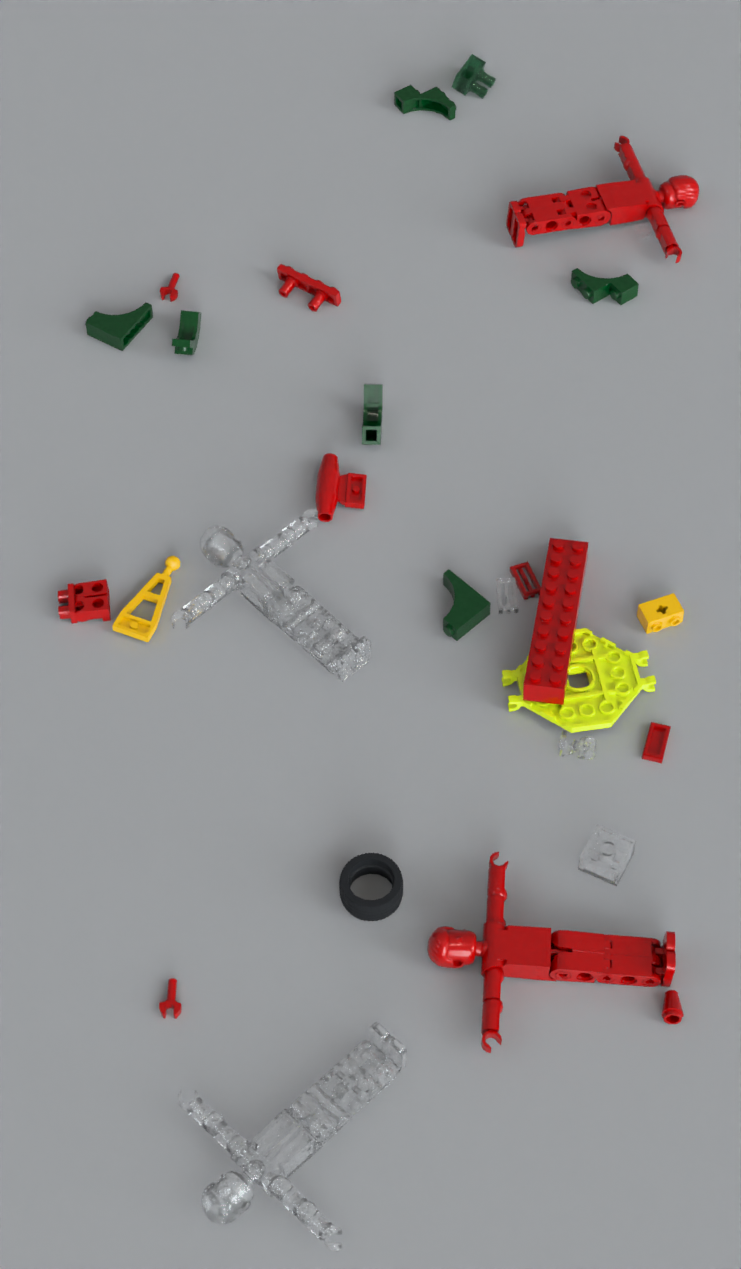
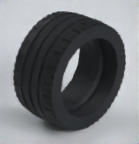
(371, 864)

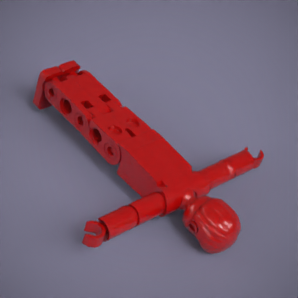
(606, 203)
(546, 956)

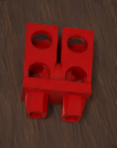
(85, 601)

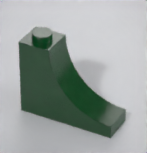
(118, 329)
(468, 607)

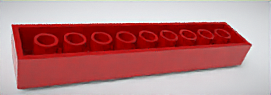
(556, 621)

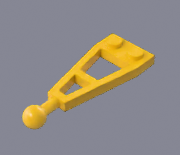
(139, 627)

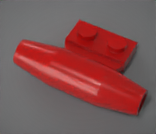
(333, 488)

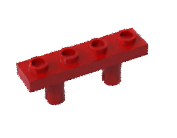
(304, 282)

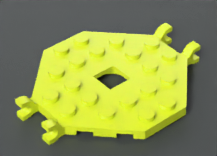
(611, 686)

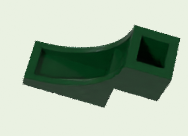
(434, 100)
(594, 289)

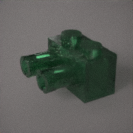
(470, 73)

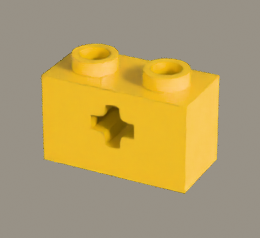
(660, 613)

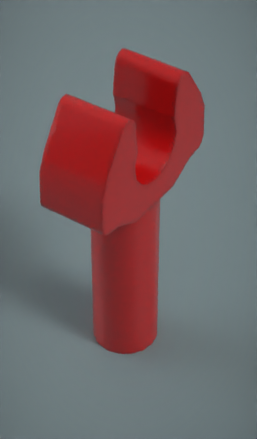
(170, 289)
(170, 1002)

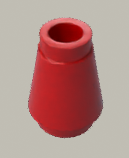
(672, 1010)

